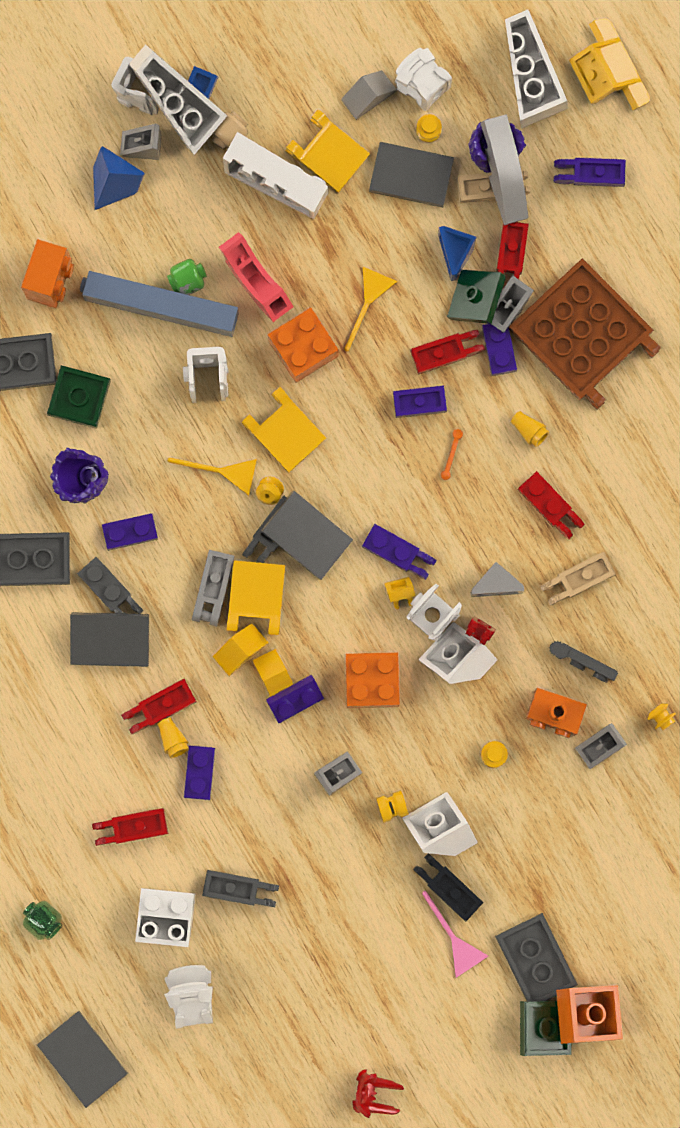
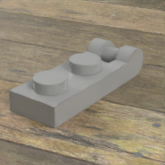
(213, 586)

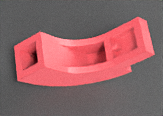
(254, 278)

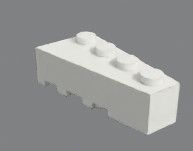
(534, 76)
(182, 104)
(274, 176)

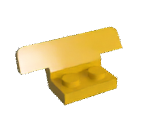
(608, 67)

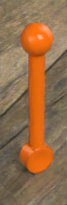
(457, 435)

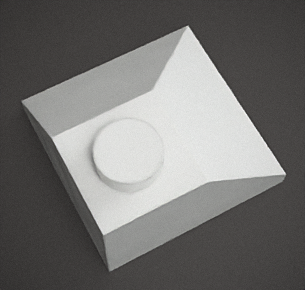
(458, 656)
(440, 827)

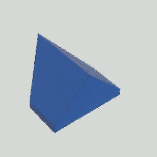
(114, 178)
(456, 249)

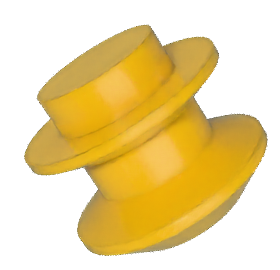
(429, 128)
(270, 490)
(661, 716)
(494, 754)

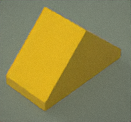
(240, 649)
(272, 672)

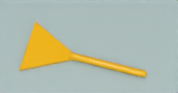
(374, 286)
(238, 474)

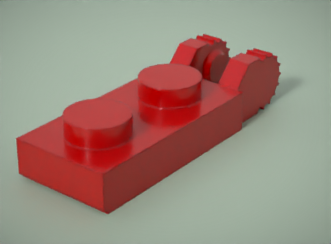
(512, 248)
(444, 351)
(549, 503)
(480, 630)
(161, 705)
(134, 827)

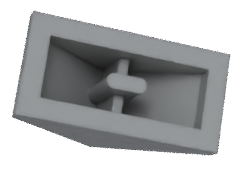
(368, 93)
(142, 142)
(511, 303)
(497, 582)
(600, 746)
(337, 773)

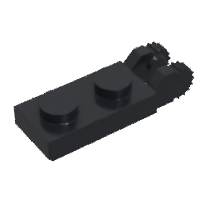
(450, 889)

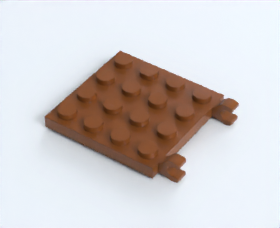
(582, 331)

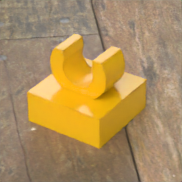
(400, 590)

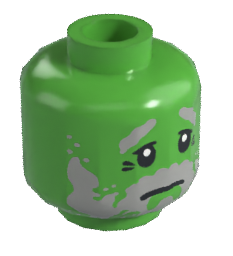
(187, 277)

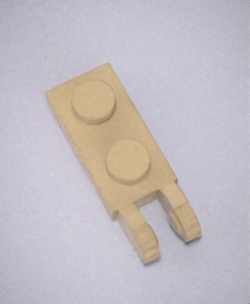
(478, 187)
(581, 577)

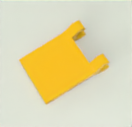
(330, 153)
(286, 432)
(256, 593)

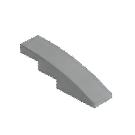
(505, 169)

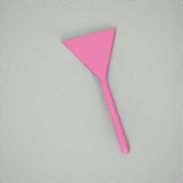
(464, 955)

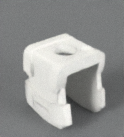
(422, 78)
(121, 85)
(206, 358)
(431, 600)
(190, 995)

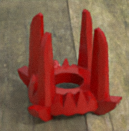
(364, 1096)

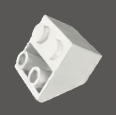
(165, 917)

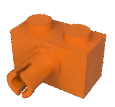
(555, 712)

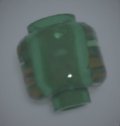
(42, 920)

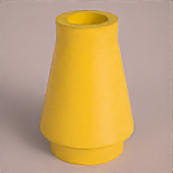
(531, 429)
(173, 740)

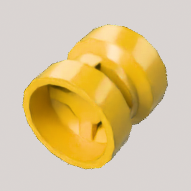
(398, 805)

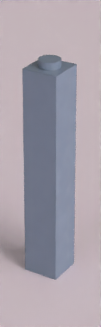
(159, 303)

